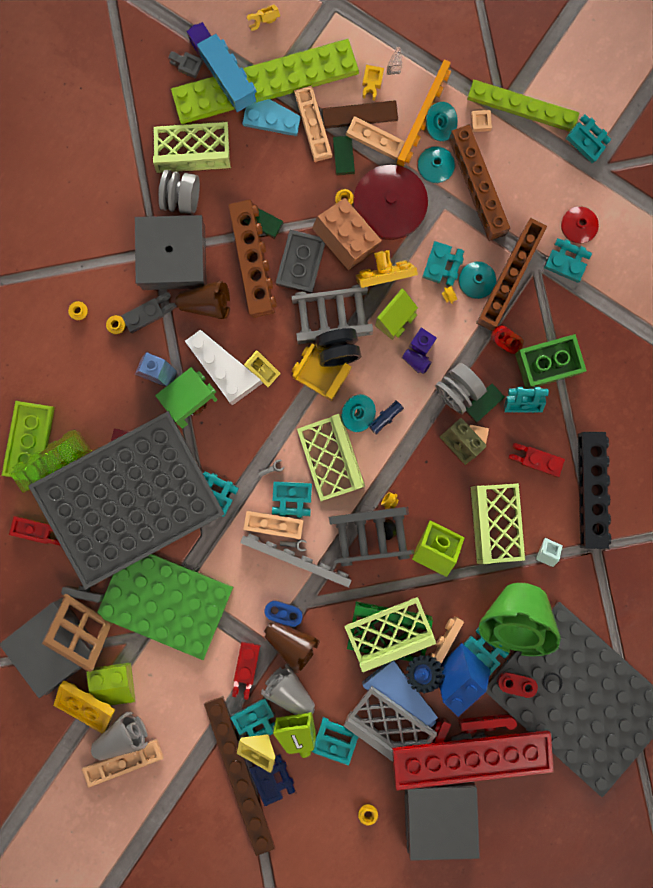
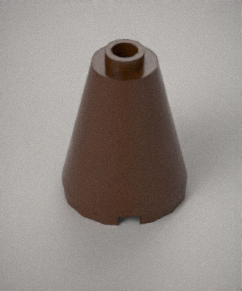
(206, 300)
(291, 644)

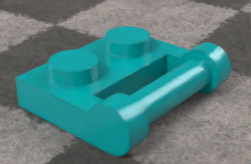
(333, 747)

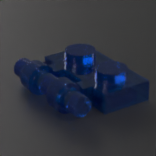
(267, 784)

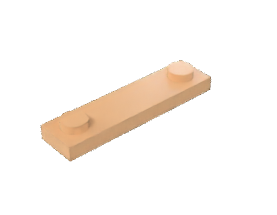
(313, 123)
(116, 766)

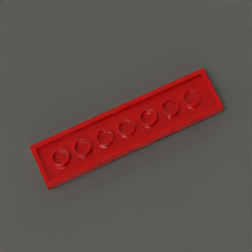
(472, 760)

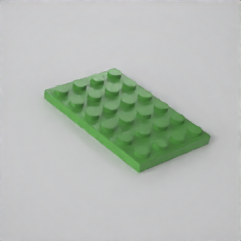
(166, 604)

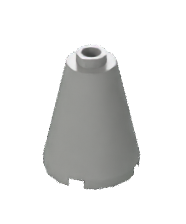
(288, 692)
(122, 737)

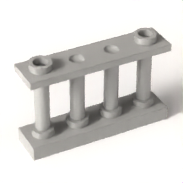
(308, 336)

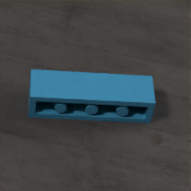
(227, 73)

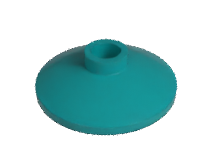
(447, 121)
(432, 172)
(474, 288)
(365, 413)

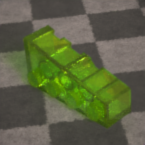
(51, 459)

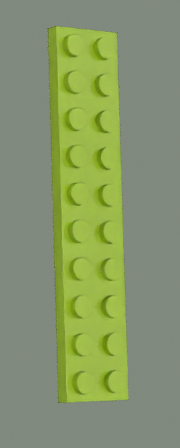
(270, 79)

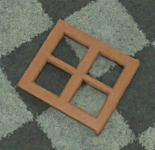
(78, 633)

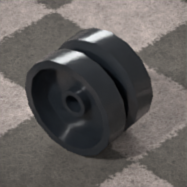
(338, 347)

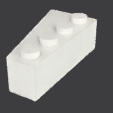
(226, 371)

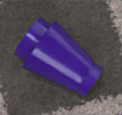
(417, 361)

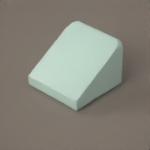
(549, 552)

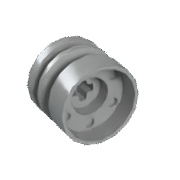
(179, 192)
(457, 391)

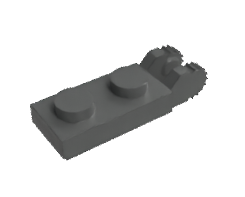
(147, 313)

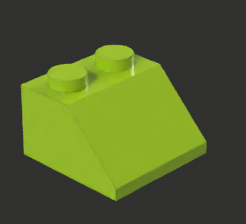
(396, 315)
(438, 548)
(112, 684)

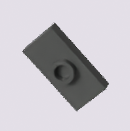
(82, 593)

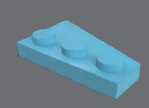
(271, 117)

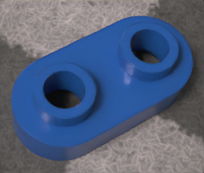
(283, 613)

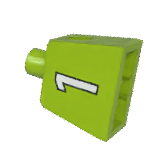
(296, 733)

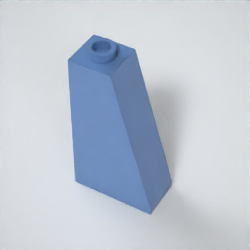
(156, 370)
(393, 683)

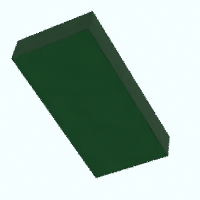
(343, 155)
(269, 223)
(485, 403)

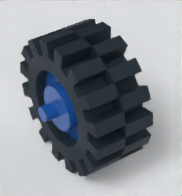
(425, 674)

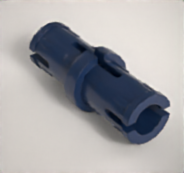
(386, 417)

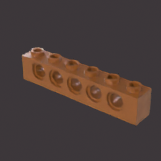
(479, 182)
(239, 212)
(511, 274)

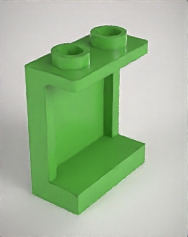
(186, 395)

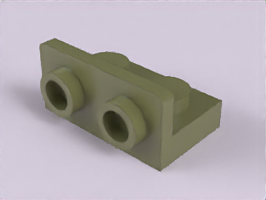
(463, 441)

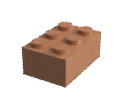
(346, 233)

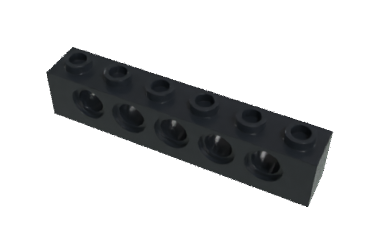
(587, 499)

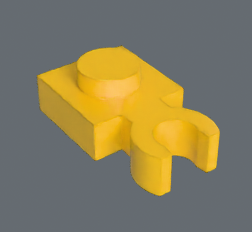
(372, 80)

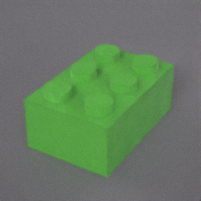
(550, 361)

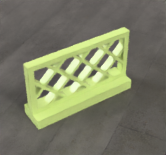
(191, 159)
(346, 451)
(482, 527)
(395, 650)

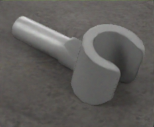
(271, 469)
(293, 544)

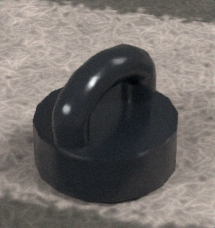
(390, 529)

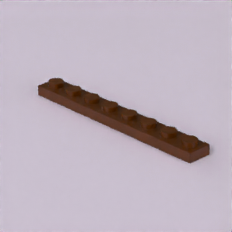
(239, 776)

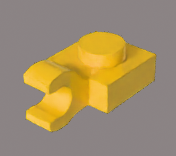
(264, 15)

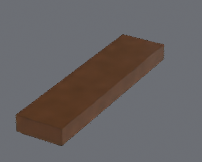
(370, 113)

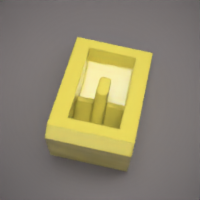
(262, 368)
(258, 751)

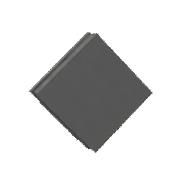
(170, 252)
(37, 663)
(442, 822)

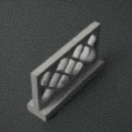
(376, 737)

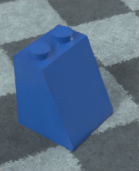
(464, 679)

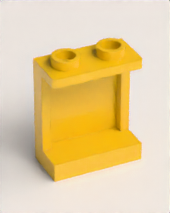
(320, 379)

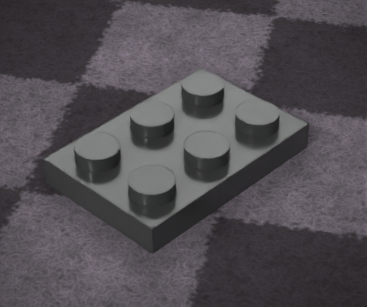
(300, 261)

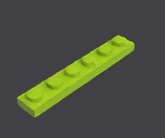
(523, 106)

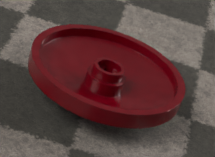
(391, 201)

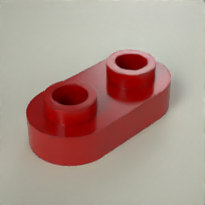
(507, 339)
(518, 684)

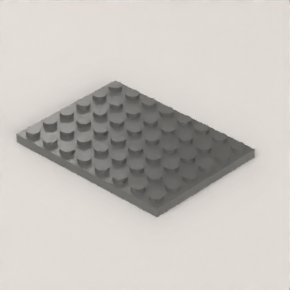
(126, 500)
(597, 716)

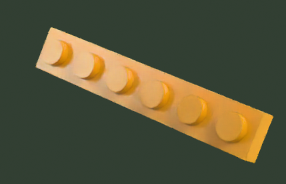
(420, 122)

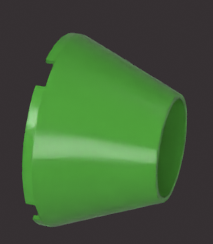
(521, 621)

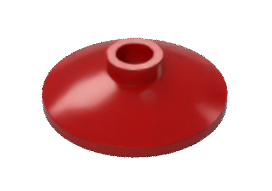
(574, 231)

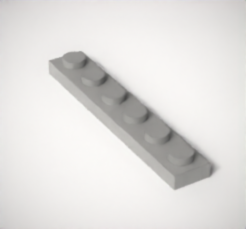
(304, 562)

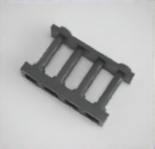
(378, 518)

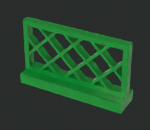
(364, 610)

